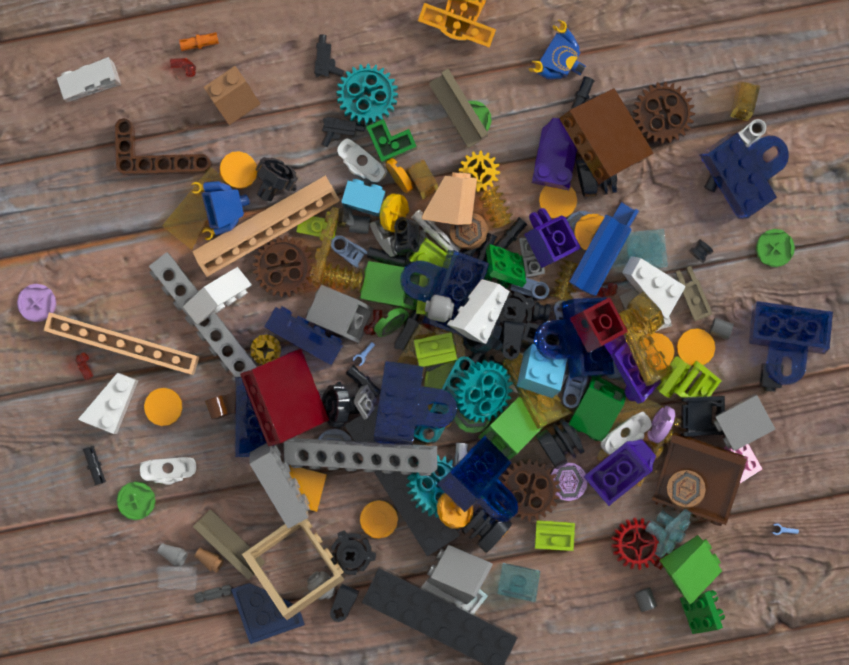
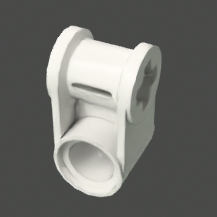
(748, 135)

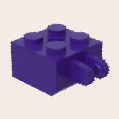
(550, 238)

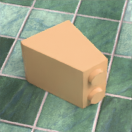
(453, 200)

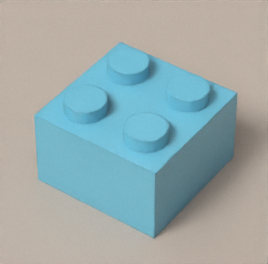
(363, 197)
(540, 373)

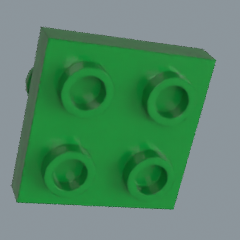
(505, 266)
(703, 613)

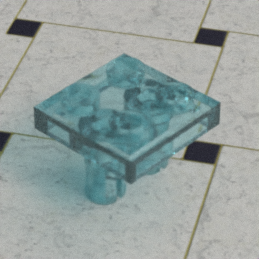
(648, 246)
(672, 533)

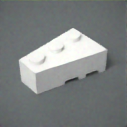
(88, 80)
(655, 283)
(481, 311)
(111, 404)

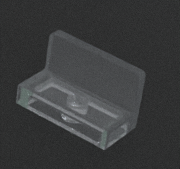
(177, 577)

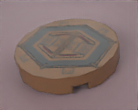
(469, 235)
(686, 489)

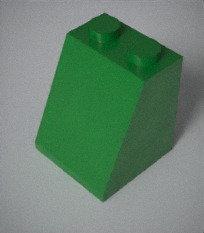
(598, 408)

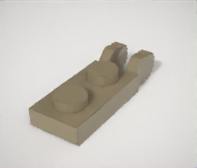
(694, 296)

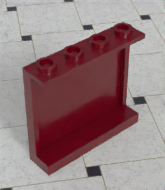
(284, 397)

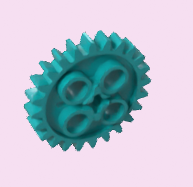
(358, 80)
(483, 391)
(426, 496)

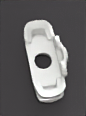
(372, 170)
(637, 425)
(153, 471)

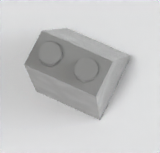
(339, 313)
(744, 422)
(458, 573)

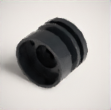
(589, 184)
(560, 443)
(487, 528)

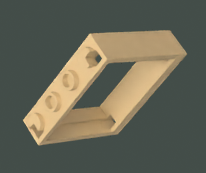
(274, 538)

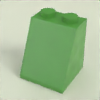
(384, 286)
(511, 429)
(692, 567)

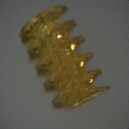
(496, 207)
(342, 277)
(565, 288)

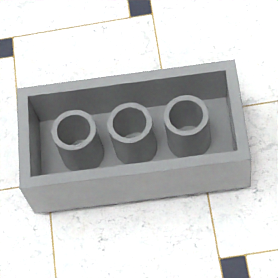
(279, 484)

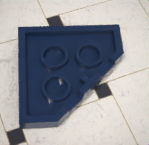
(261, 615)

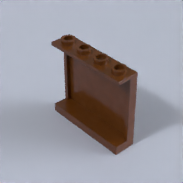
(606, 135)
(716, 466)

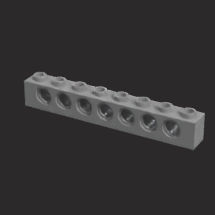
(158, 270)
(425, 454)

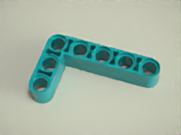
(420, 432)

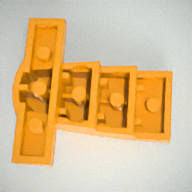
(459, 21)

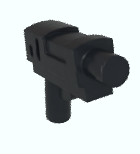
(323, 63)
(335, 127)
(407, 332)

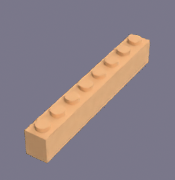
(266, 226)
(121, 343)

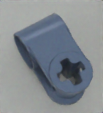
(349, 251)
(573, 388)

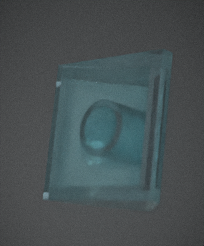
(518, 582)

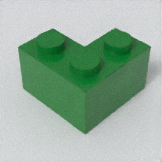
(387, 145)

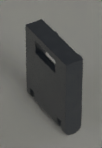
(697, 415)

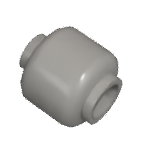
(439, 308)
(317, 580)

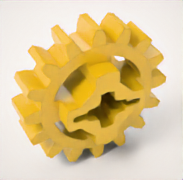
(488, 171)

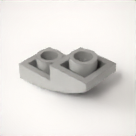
(384, 237)
(530, 262)
(364, 401)

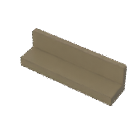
(458, 109)
(226, 542)

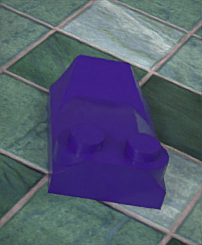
(554, 157)
(635, 386)
(621, 470)

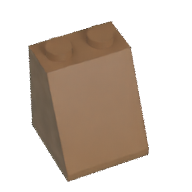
(232, 95)

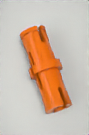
(198, 41)

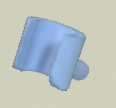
(364, 353)
(785, 530)

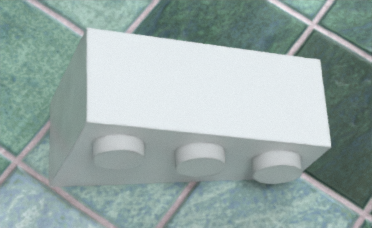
(217, 294)

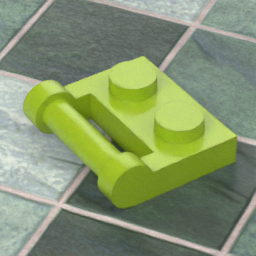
(703, 386)

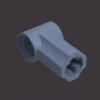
(529, 289)

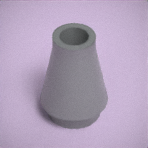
(173, 554)

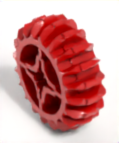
(619, 545)

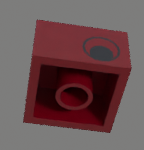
(599, 325)

